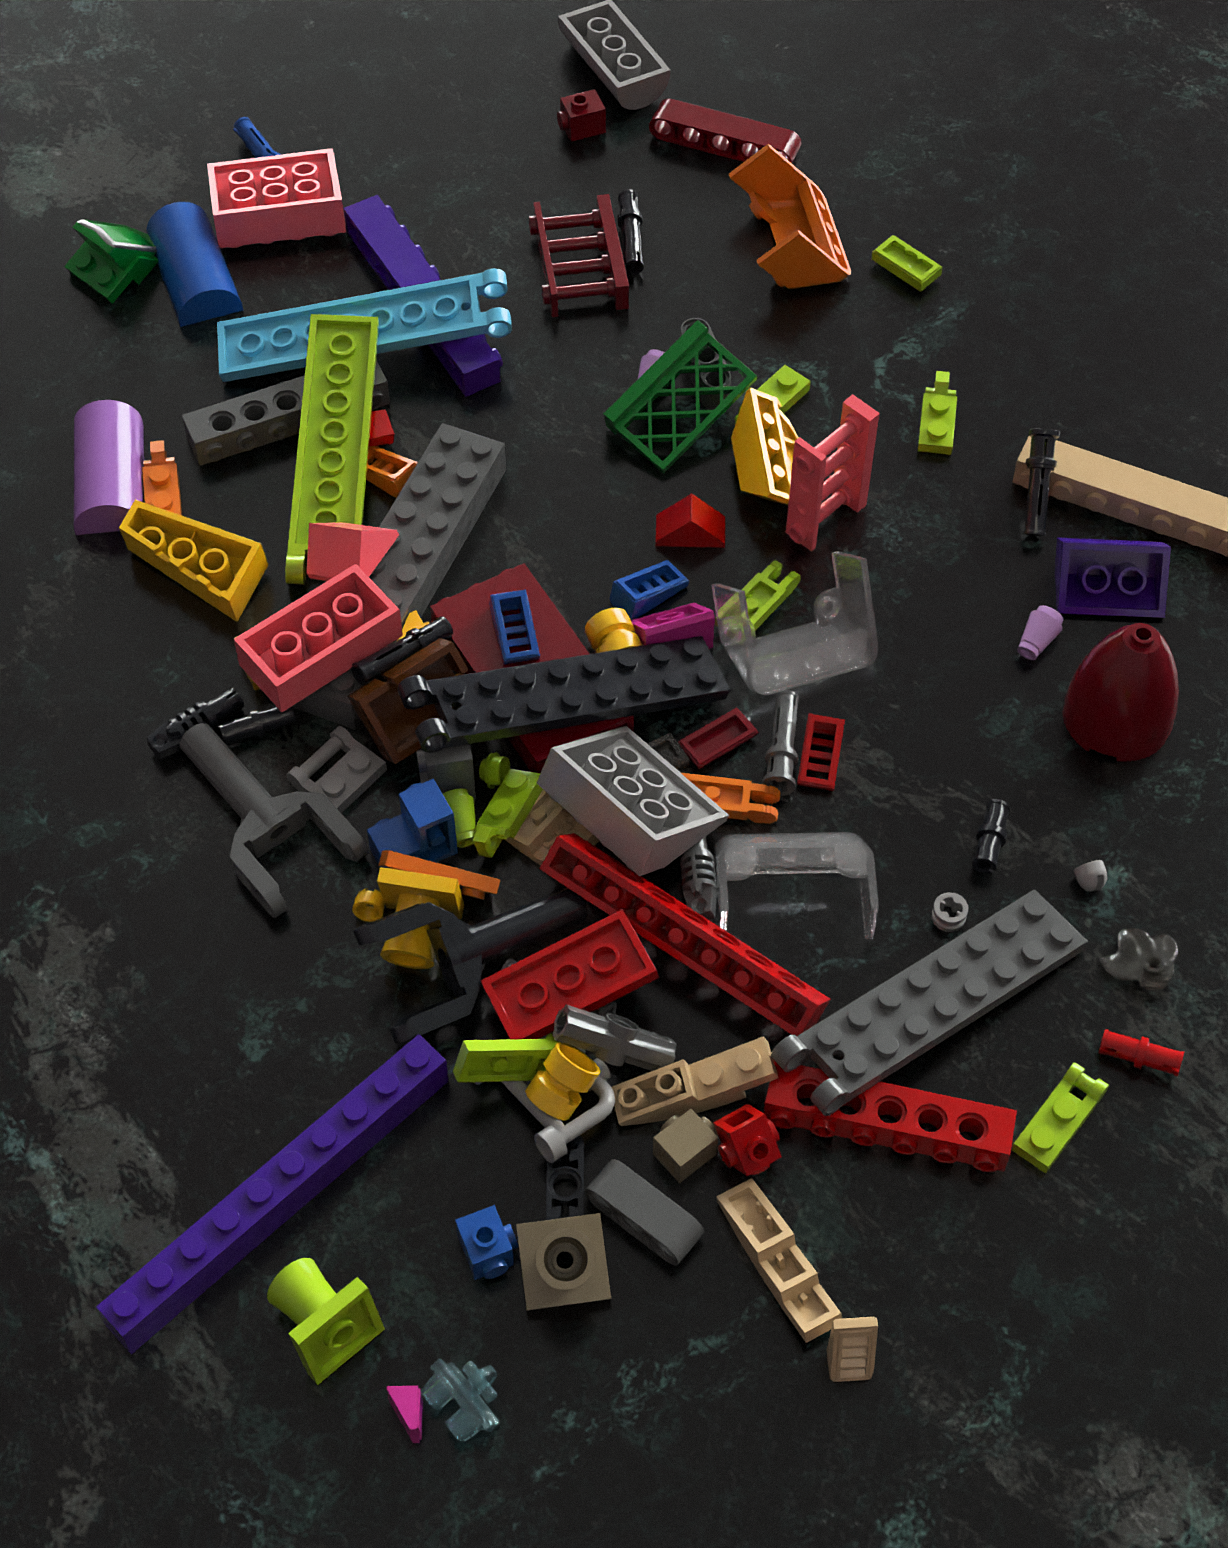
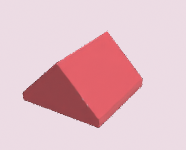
(341, 545)

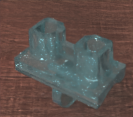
(450, 1384)

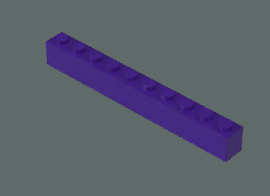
(273, 1194)

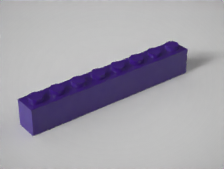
(403, 264)

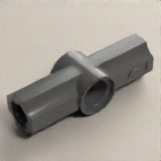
(613, 1039)

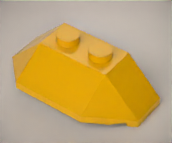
(763, 447)

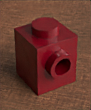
(582, 115)

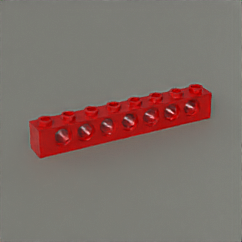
(685, 934)

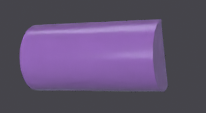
(106, 465)

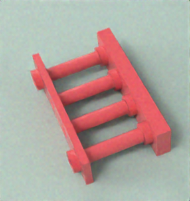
(848, 484)

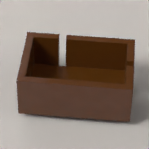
(381, 707)

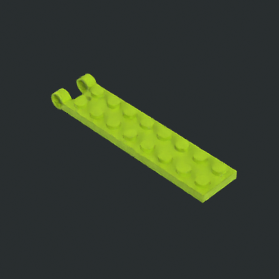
(332, 430)

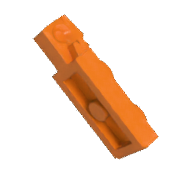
(161, 480)

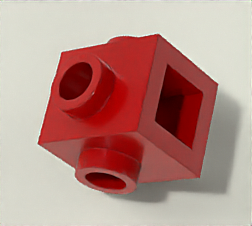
(747, 1140)

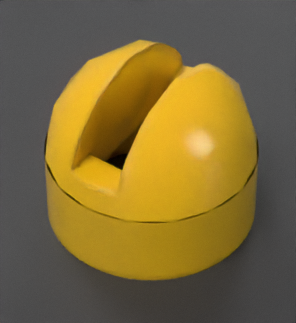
(365, 912)

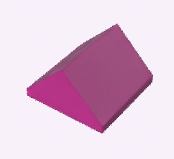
(676, 624)

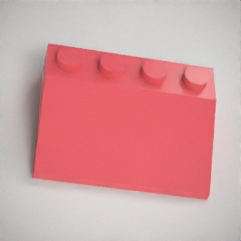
(276, 198)

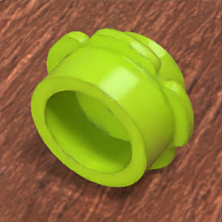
(494, 769)

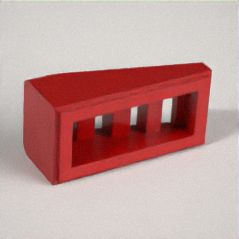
(826, 726)

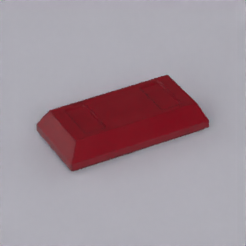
(718, 738)

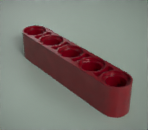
(719, 131)

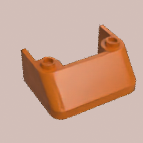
(804, 231)

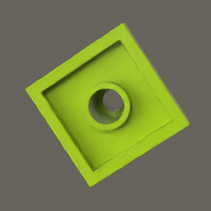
(328, 1323)

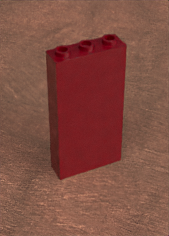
(479, 648)

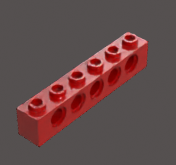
(910, 1108)

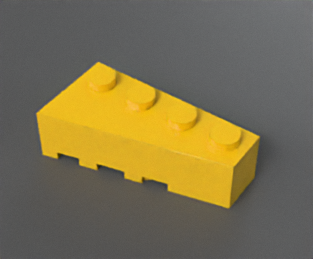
(196, 555)

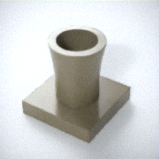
(553, 1286)

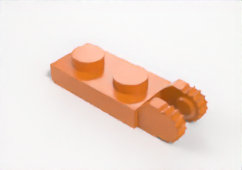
(735, 794)

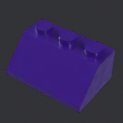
(1111, 577)

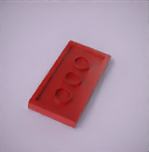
(576, 971)

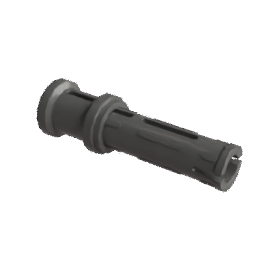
(781, 755)

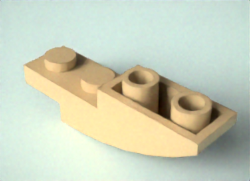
(695, 1085)

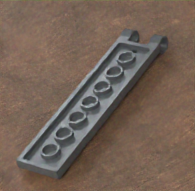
(932, 999)

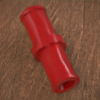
(1141, 1052)

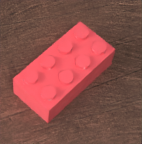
(318, 637)

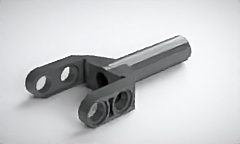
(264, 818)

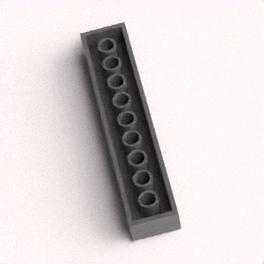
(433, 523)

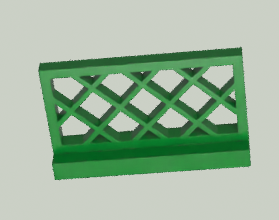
(654, 385)

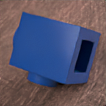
(486, 1243)

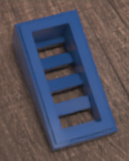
(626, 593)
(513, 601)

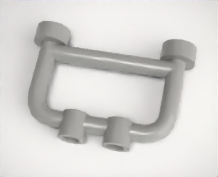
(555, 1135)

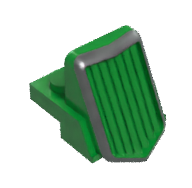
(111, 257)

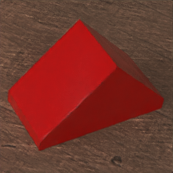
(690, 525)

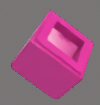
(409, 1408)

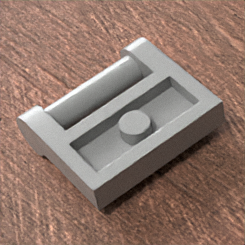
(345, 779)

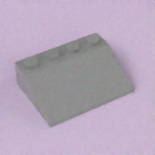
(629, 798)

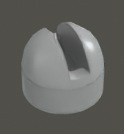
(1091, 875)

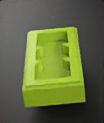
(906, 263)

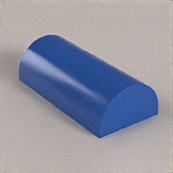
(192, 264)

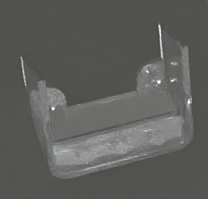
(833, 645)
(787, 853)

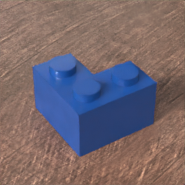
(421, 830)

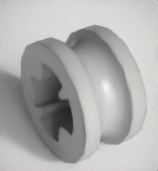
(958, 906)

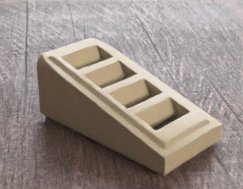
(852, 1349)

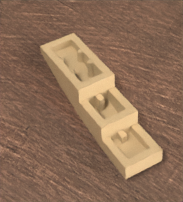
(778, 1259)

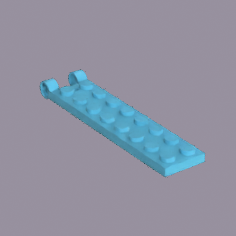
(405, 315)

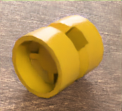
(611, 631)
(565, 1077)

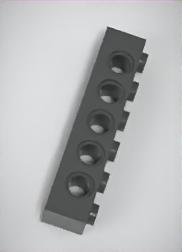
(256, 419)

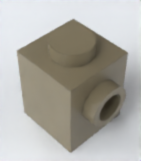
(685, 1144)

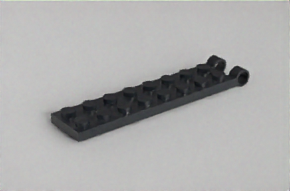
(563, 692)

